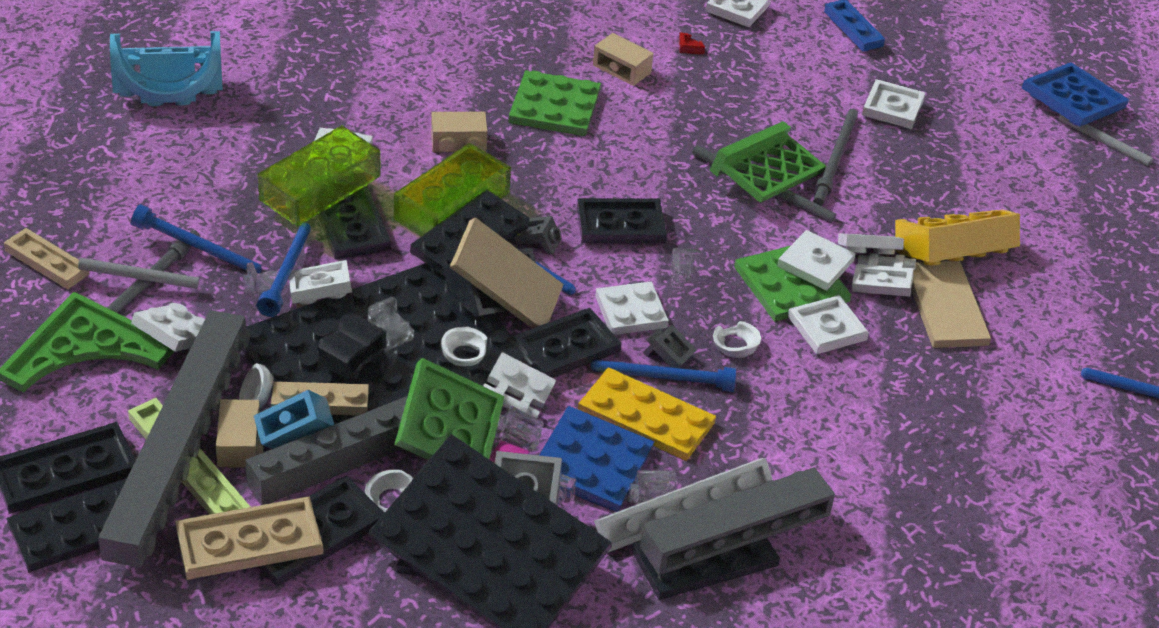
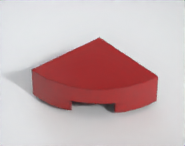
(690, 45)

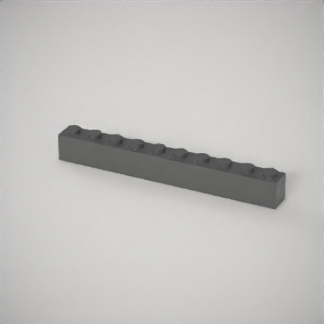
(173, 441)

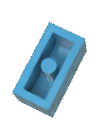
(293, 419)

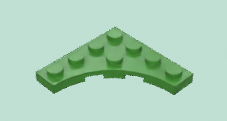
(79, 333)

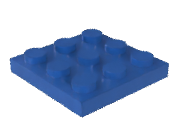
(1075, 94)
(598, 456)

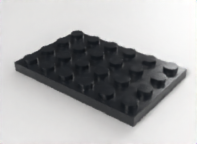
(489, 539)

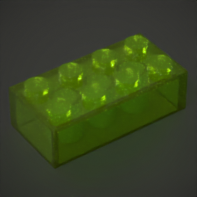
(319, 175)
(449, 187)

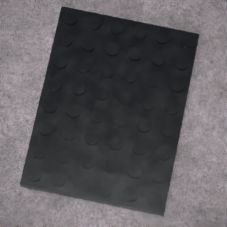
(423, 298)

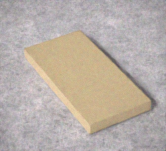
(506, 274)
(948, 306)
(248, 537)

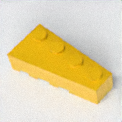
(959, 235)

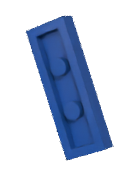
(854, 25)

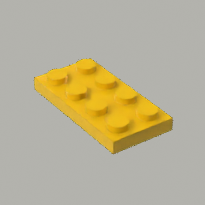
(648, 412)

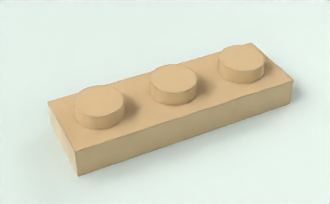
(45, 258)
(342, 398)

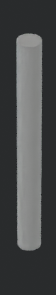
(1111, 142)
(138, 273)

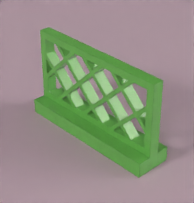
(756, 149)

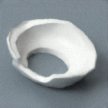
(744, 331)
(460, 337)
(257, 378)
(385, 481)

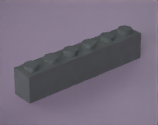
(325, 453)
(736, 520)

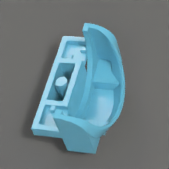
(166, 72)

